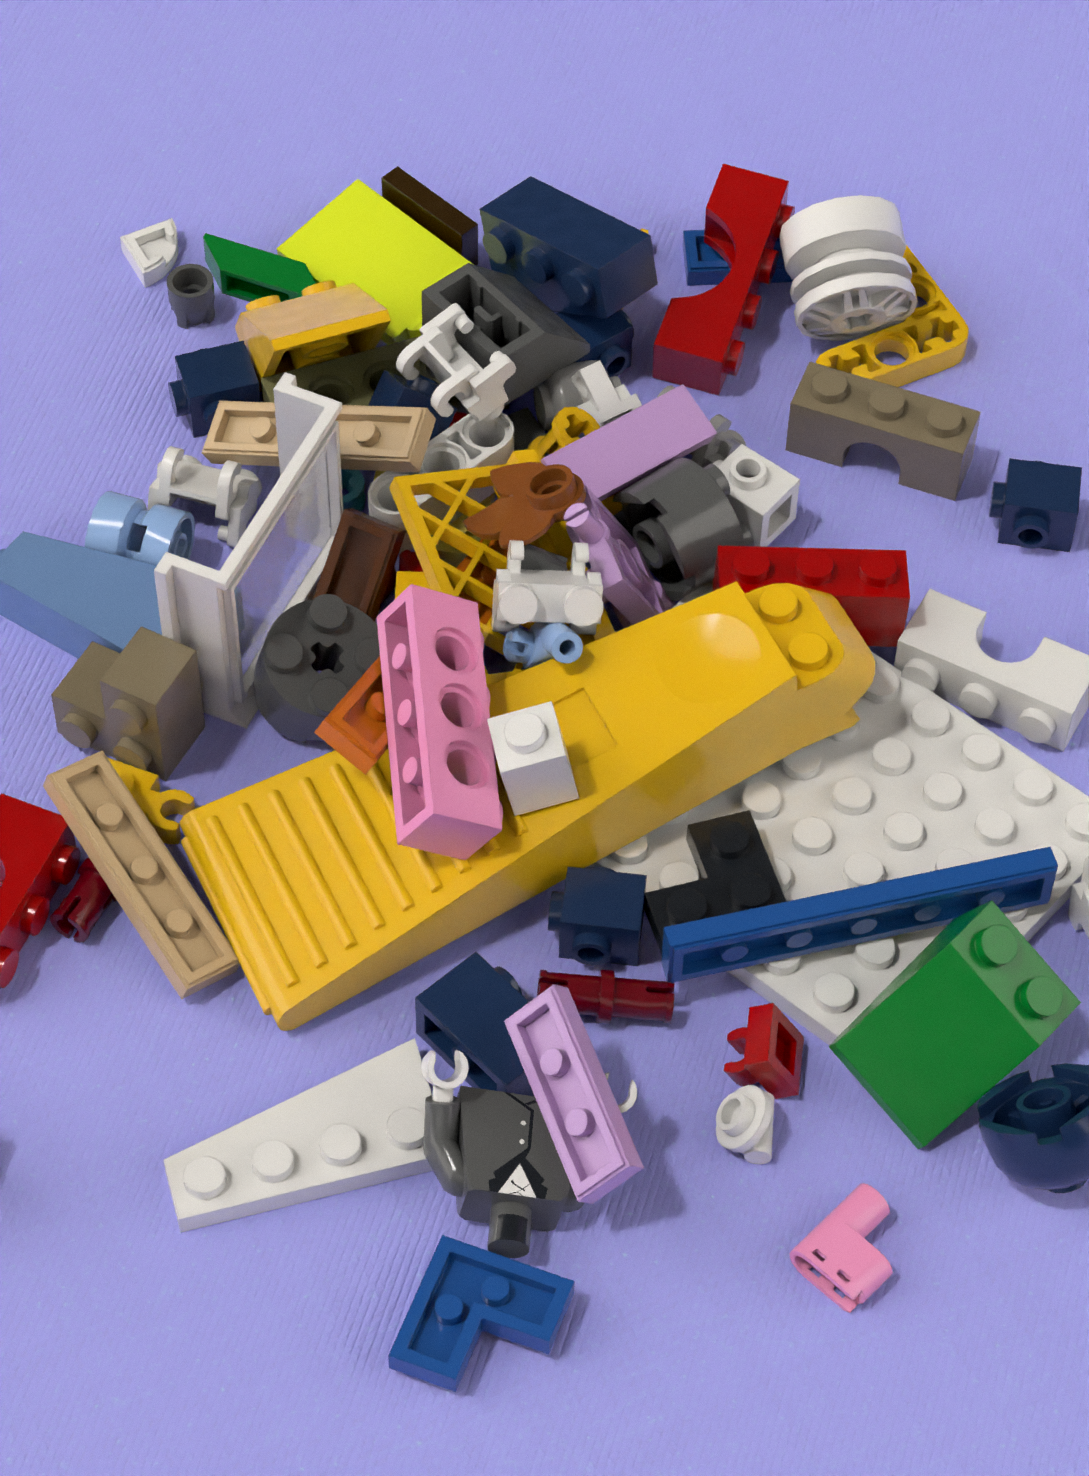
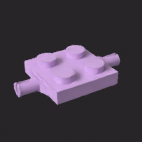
(618, 559)

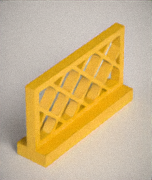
(440, 574)

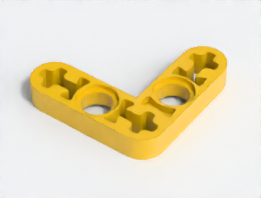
(908, 338)

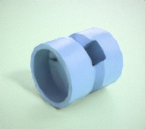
(128, 529)

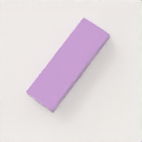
(636, 443)
(573, 1094)

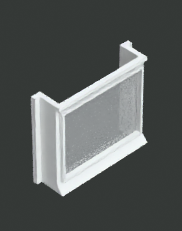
(270, 567)

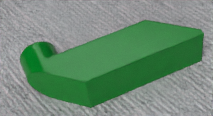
(254, 273)

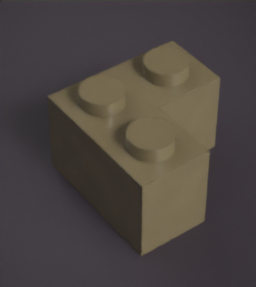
(133, 703)

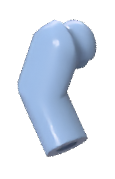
(541, 644)

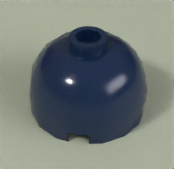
(1040, 1128)

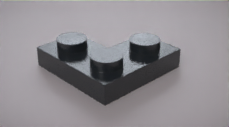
(732, 873)

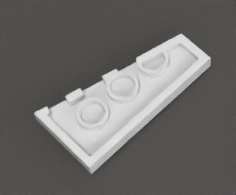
(315, 1145)

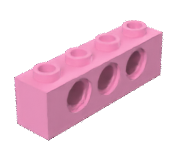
(438, 723)

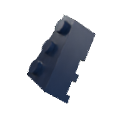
(567, 250)

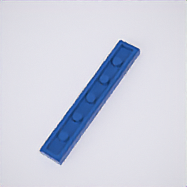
(855, 915)

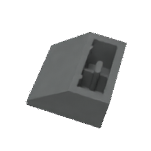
(508, 321)

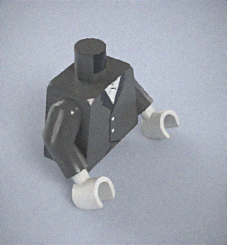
(497, 1158)

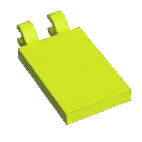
(379, 250)

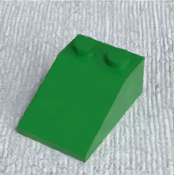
(954, 1023)

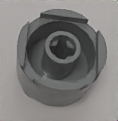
(679, 522)
(301, 641)

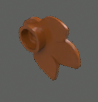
(528, 503)

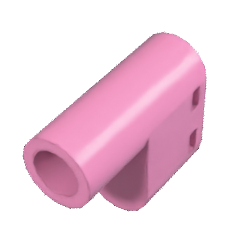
(842, 1253)

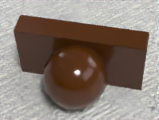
(362, 561)

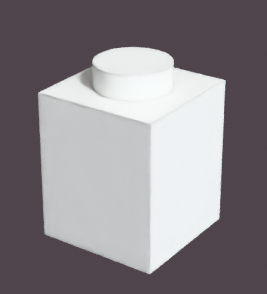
(532, 758)

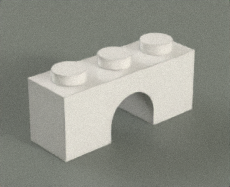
(1034, 697)

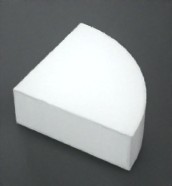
(151, 251)

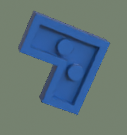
(473, 1293)

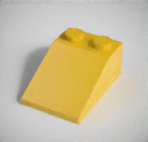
(310, 328)

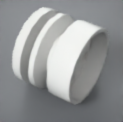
(847, 267)

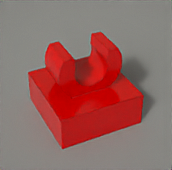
(770, 1052)

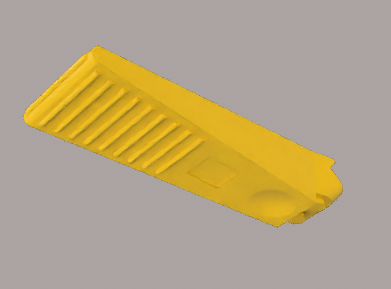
(651, 727)

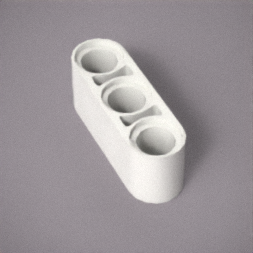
(458, 447)

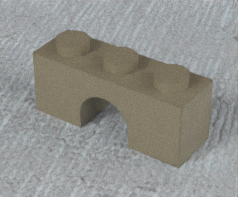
(923, 433)

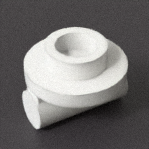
(746, 1123)

